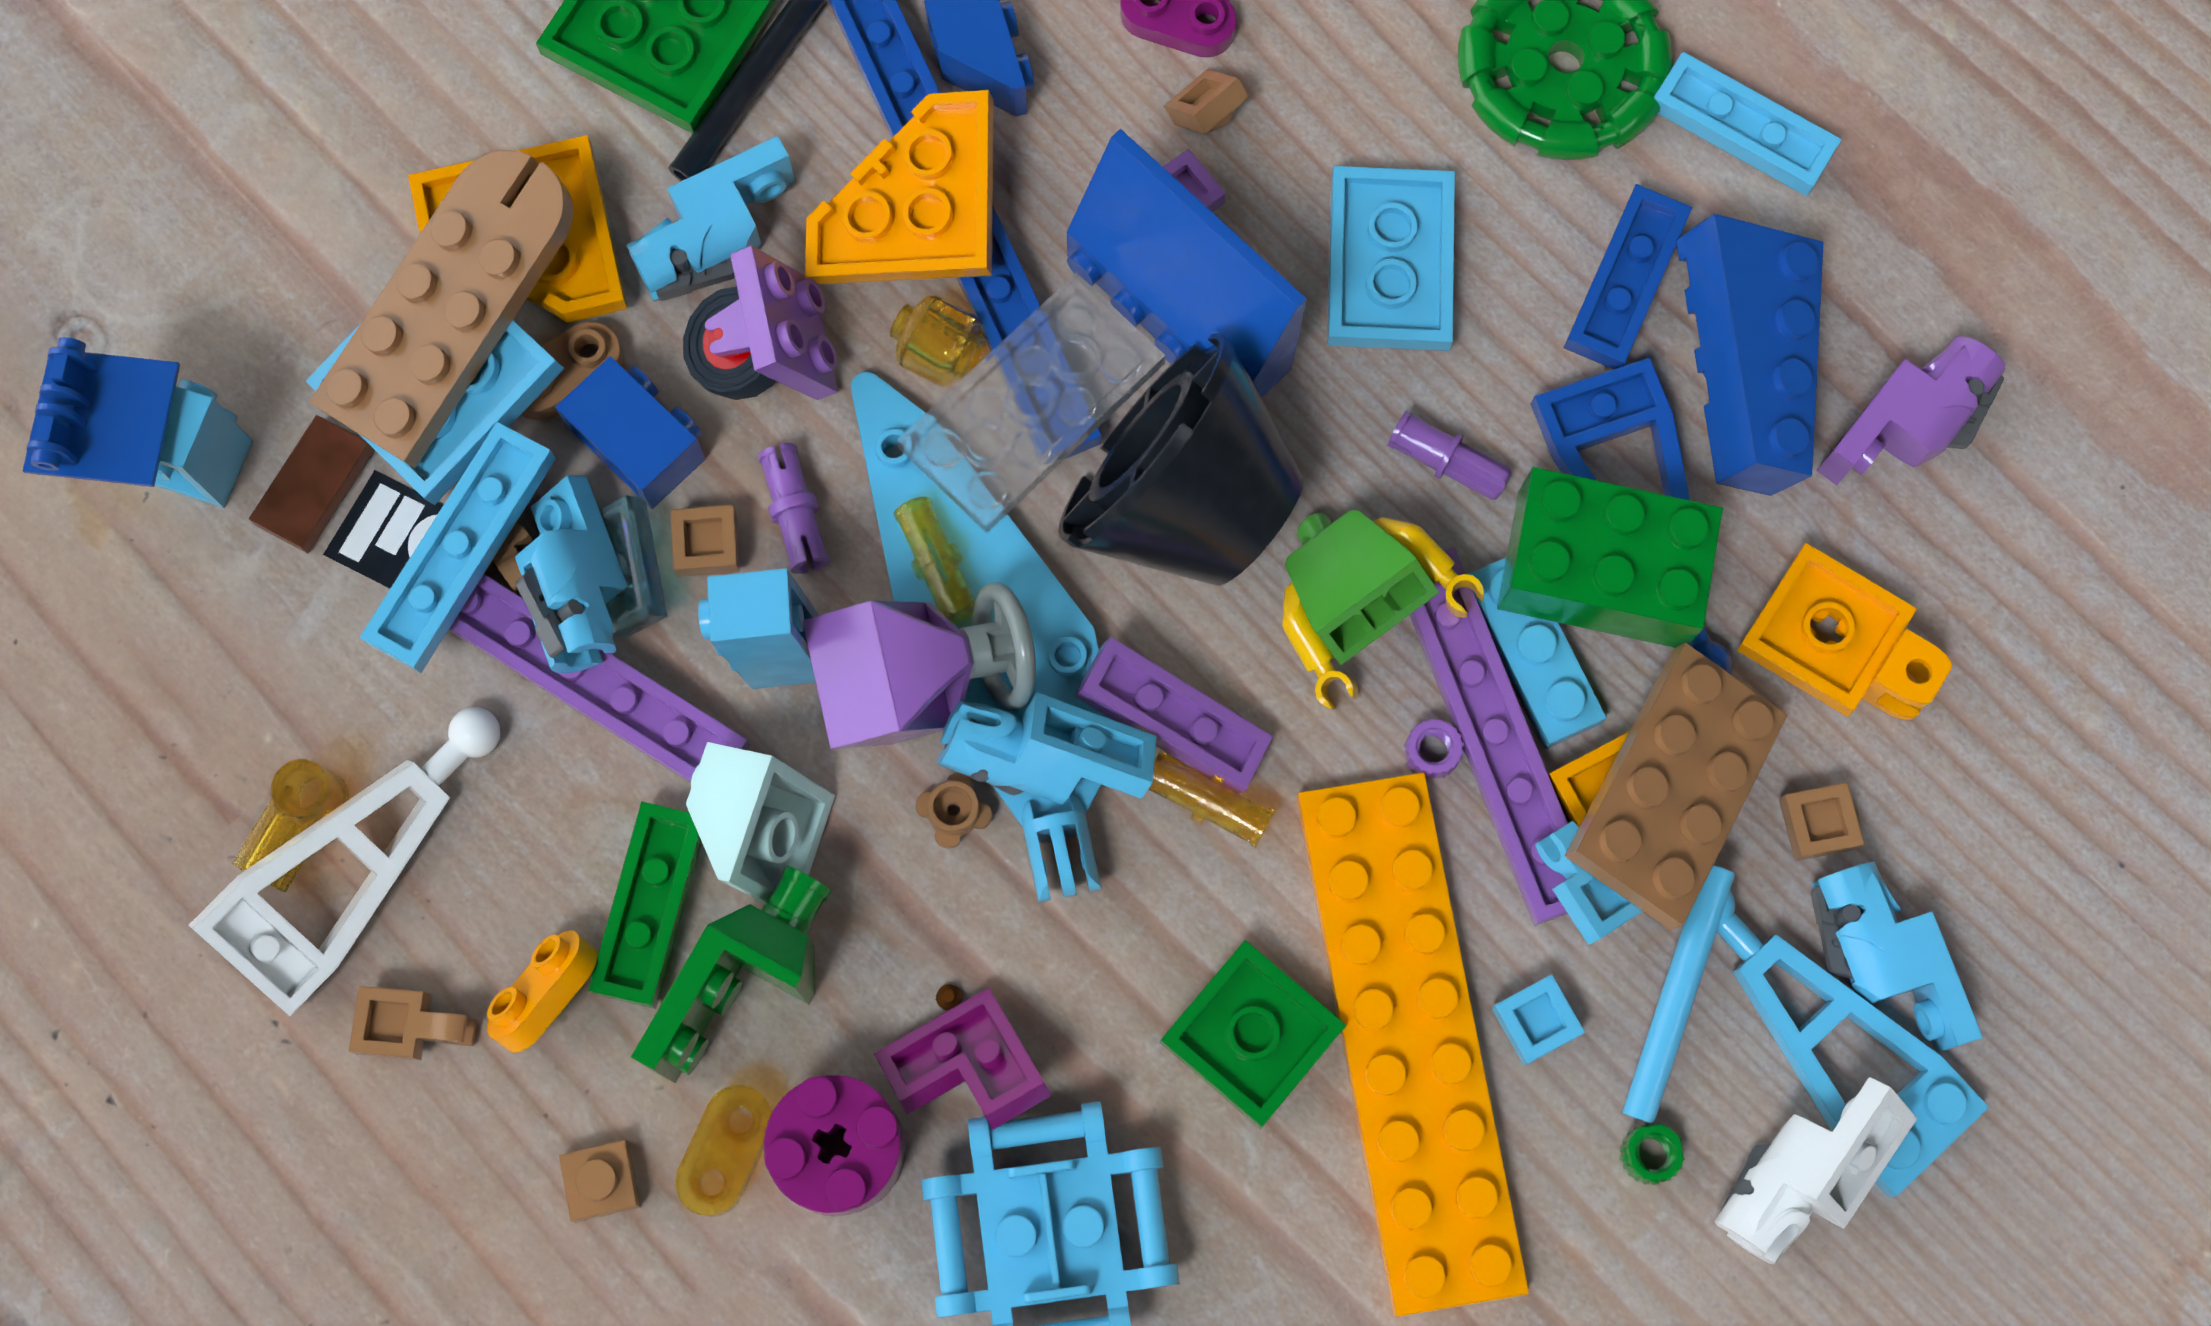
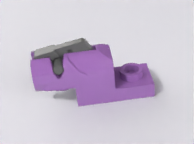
(1922, 410)

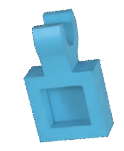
(1588, 901)

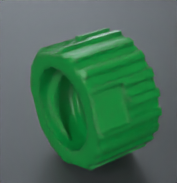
(1668, 1140)

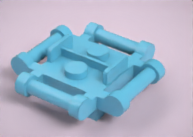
(1049, 1224)

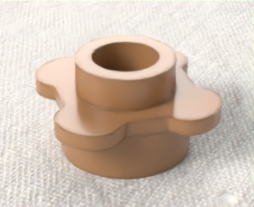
(958, 792)

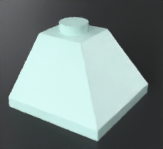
(756, 817)

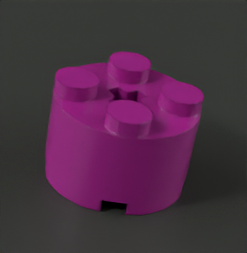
(820, 1109)

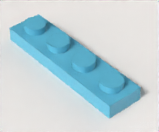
(458, 547)

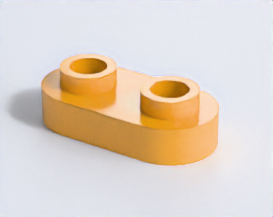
(542, 991)

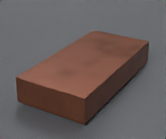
(311, 484)

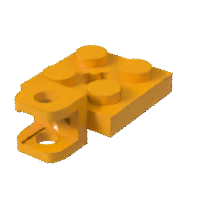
(1870, 661)

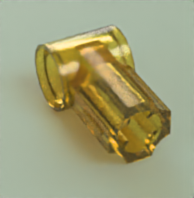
(285, 816)

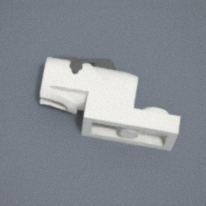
(1814, 1172)

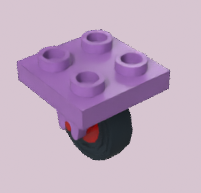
(761, 333)

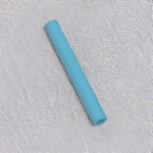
(1677, 997)

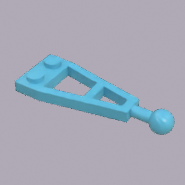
(1935, 1095)

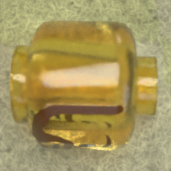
(937, 340)

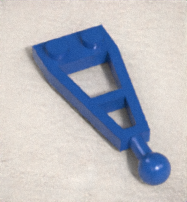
(1610, 408)

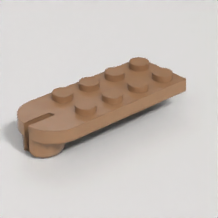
(448, 303)

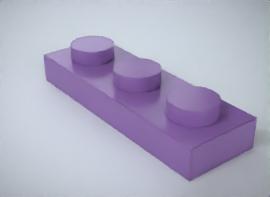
(1179, 715)

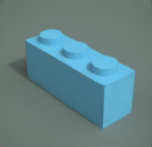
(759, 626)

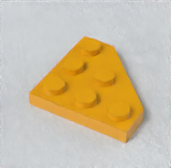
(914, 201)
(585, 271)

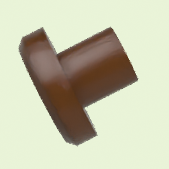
(948, 997)

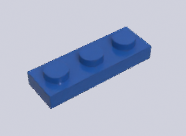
(1627, 277)

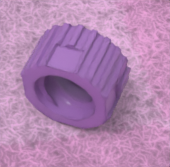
(1450, 738)

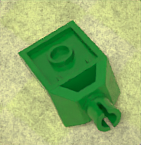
(764, 942)

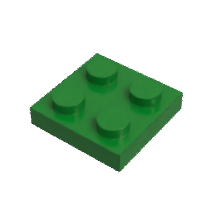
(1252, 1034)

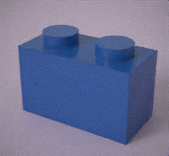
(632, 431)

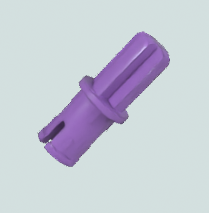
(1449, 456)

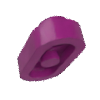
(1176, 24)

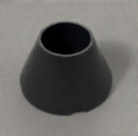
(1189, 475)

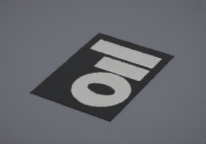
(382, 529)

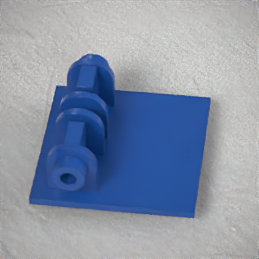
(101, 416)

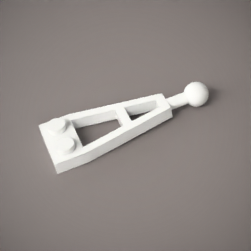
(265, 943)

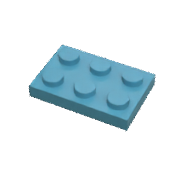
(1391, 258)

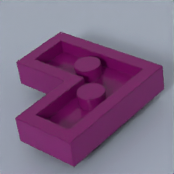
(966, 1045)

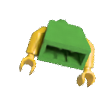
(1356, 584)

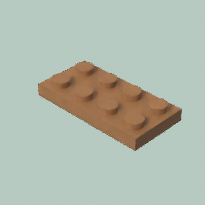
(1676, 786)

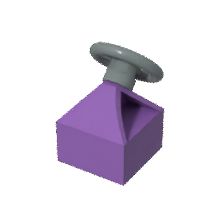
(903, 666)

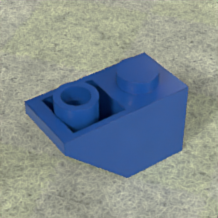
(977, 49)

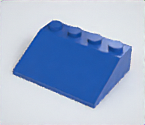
(1180, 266)

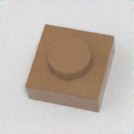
(1207, 102)
(705, 540)
(1821, 821)
(599, 1181)

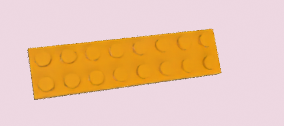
(1411, 1046)

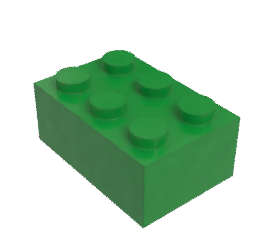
(1610, 558)

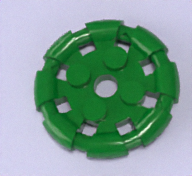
(1539, 88)

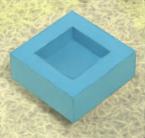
(1537, 1020)

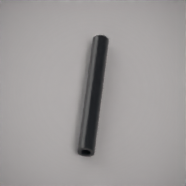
(744, 88)

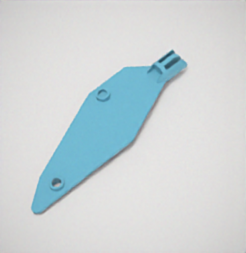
(1060, 631)

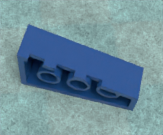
(1757, 349)

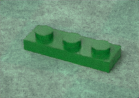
(647, 906)

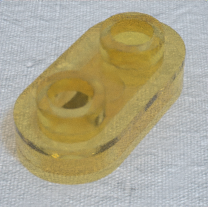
(720, 1149)

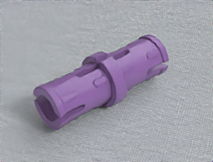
(793, 508)

